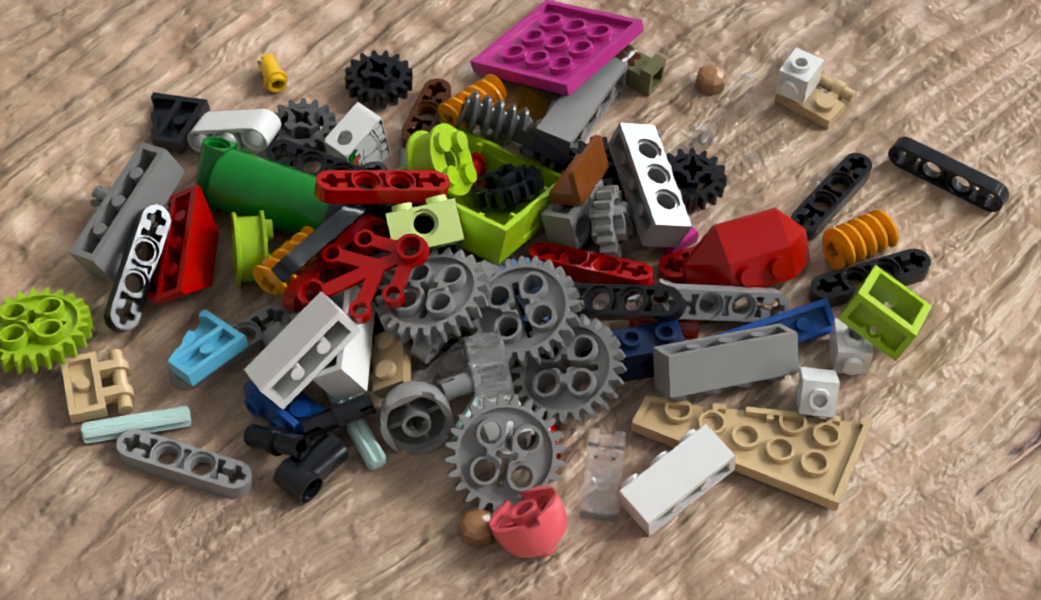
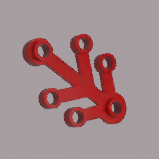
(369, 270)

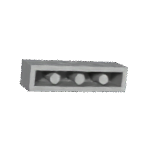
(577, 115)
(144, 181)
(725, 361)

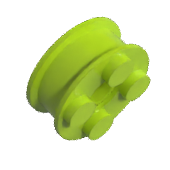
(443, 151)
(249, 244)

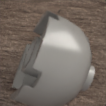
(415, 417)

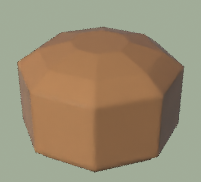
(711, 79)
(475, 527)

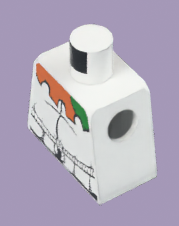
(358, 137)

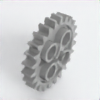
(437, 298)
(554, 300)
(565, 399)
(470, 449)

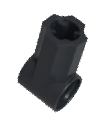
(305, 476)

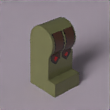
(643, 72)

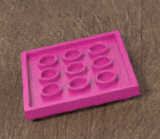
(557, 47)

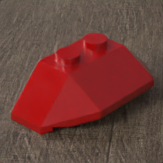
(188, 251)
(749, 252)

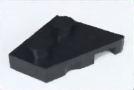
(174, 119)
(541, 151)

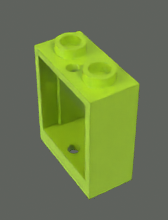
(895, 325)

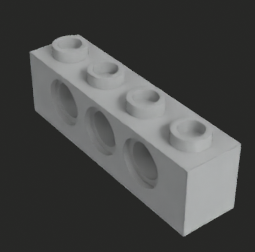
(649, 185)

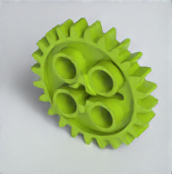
(42, 329)

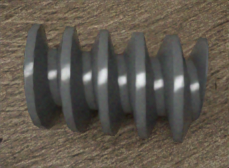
(492, 116)

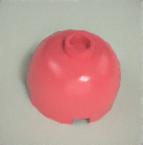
(532, 525)

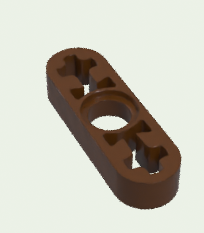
(425, 104)

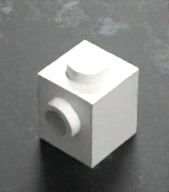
(799, 76)
(849, 350)

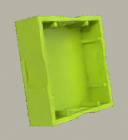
(499, 232)

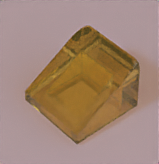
(535, 103)

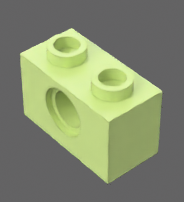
(443, 212)

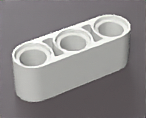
(248, 128)

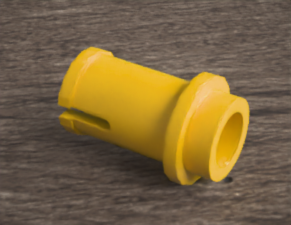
(274, 77)

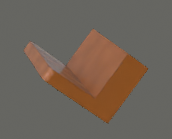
(581, 175)

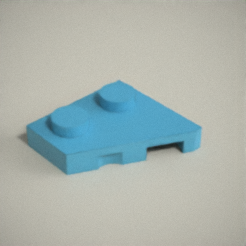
(206, 348)

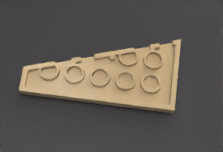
(769, 445)

